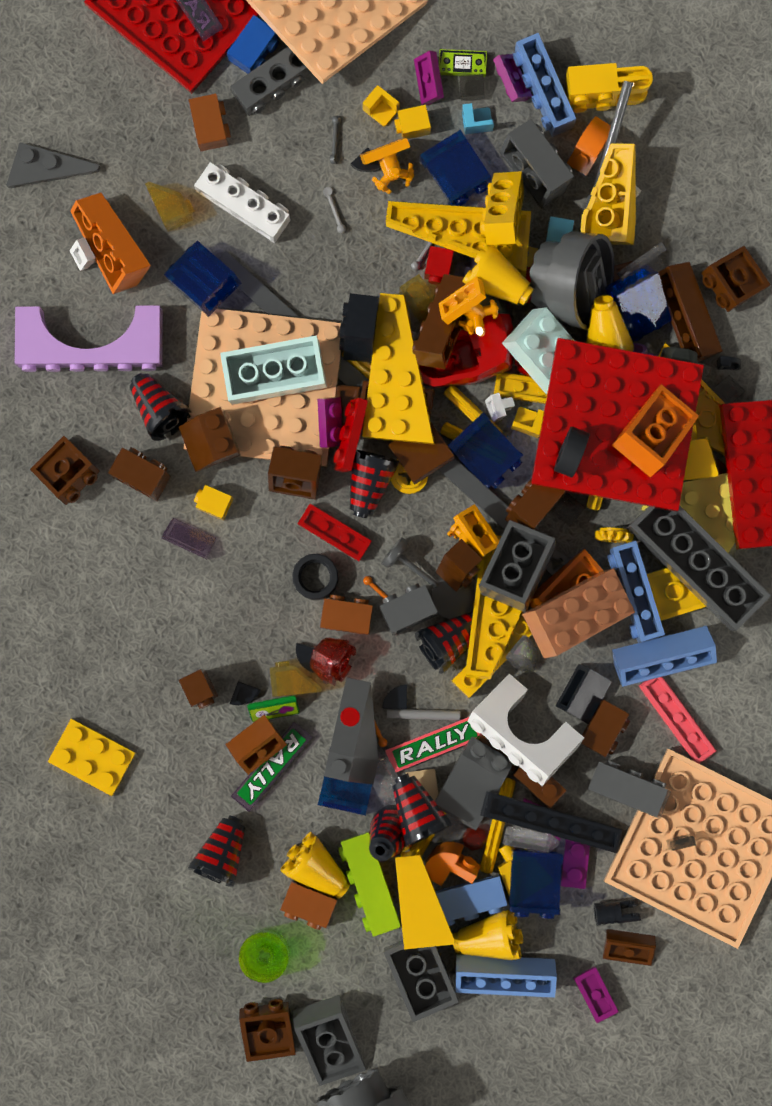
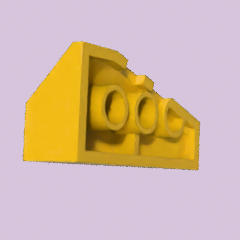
(614, 197)

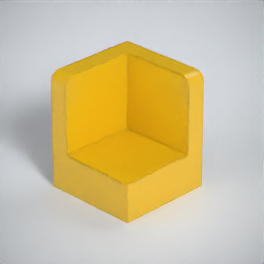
(381, 106)
(528, 422)

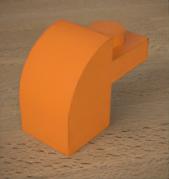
(589, 146)
(448, 858)

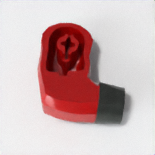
(476, 356)

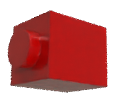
(438, 264)

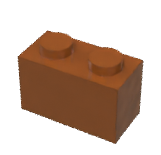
(208, 122)
(346, 616)
(256, 744)
(308, 905)

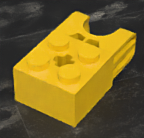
(601, 85)

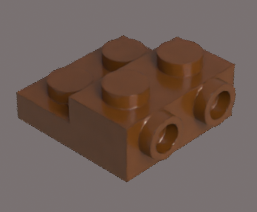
(735, 279)
(65, 471)
(267, 1030)

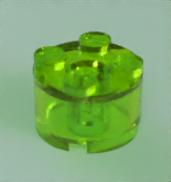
(260, 969)

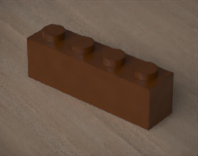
(688, 311)
(436, 337)

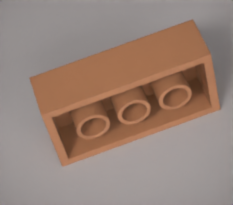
(578, 613)

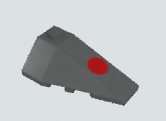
(354, 741)

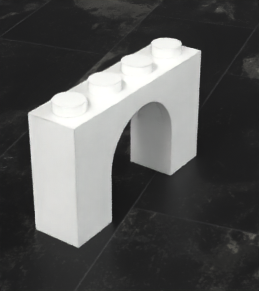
(537, 760)

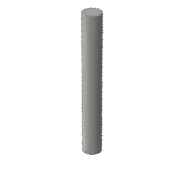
(423, 714)

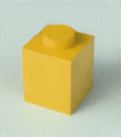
(413, 122)
(213, 502)

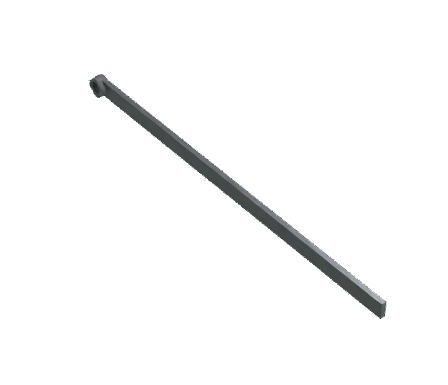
(351, 376)

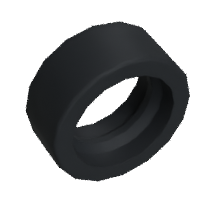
(571, 451)
(315, 558)

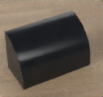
(583, 693)

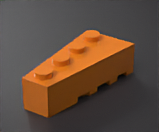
(110, 242)

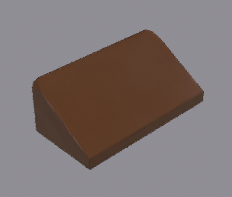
(629, 947)

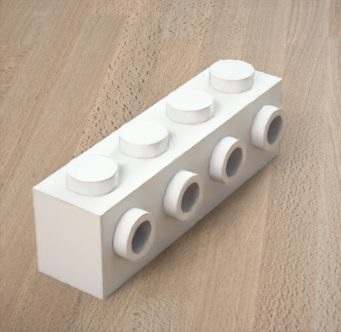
(242, 202)

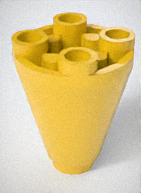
(499, 276)
(607, 325)
(315, 867)
(491, 937)

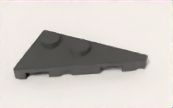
(39, 165)

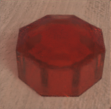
(474, 838)

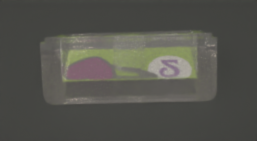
(523, 655)
(530, 839)

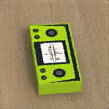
(462, 62)

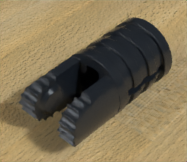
(611, 912)

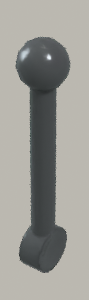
(334, 158)

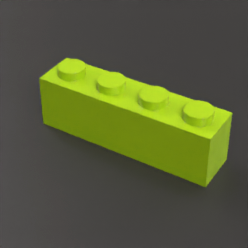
(370, 884)

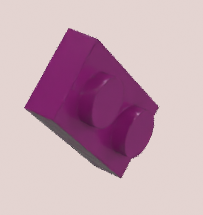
(428, 78)
(512, 78)
(329, 421)
(575, 865)
(595, 994)

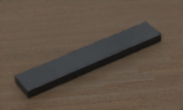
(551, 822)

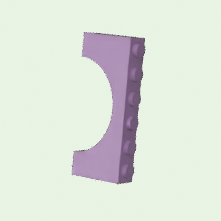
(135, 348)

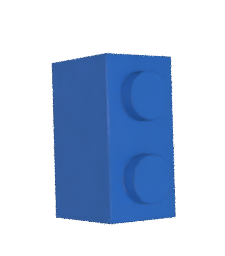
(253, 45)

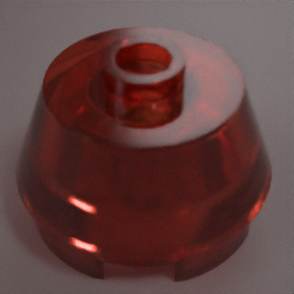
(331, 659)

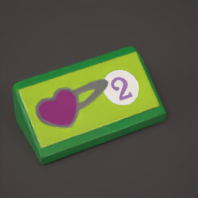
(274, 708)

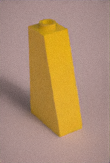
(420, 908)

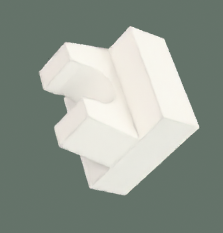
(82, 254)
(497, 407)

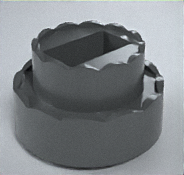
(572, 275)
(364, 1090)

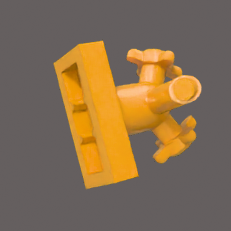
(389, 164)
(467, 303)
(474, 531)

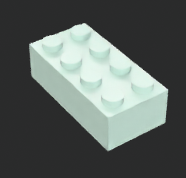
(534, 344)
(273, 370)

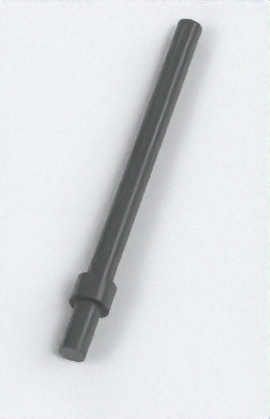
(616, 123)

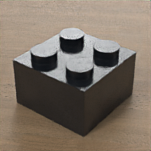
(358, 327)

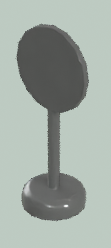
(446, 599)

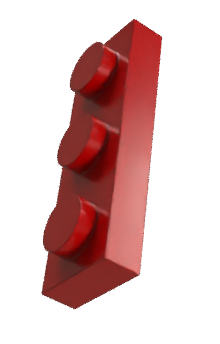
(350, 435)
(334, 532)

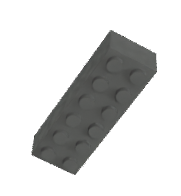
(700, 564)

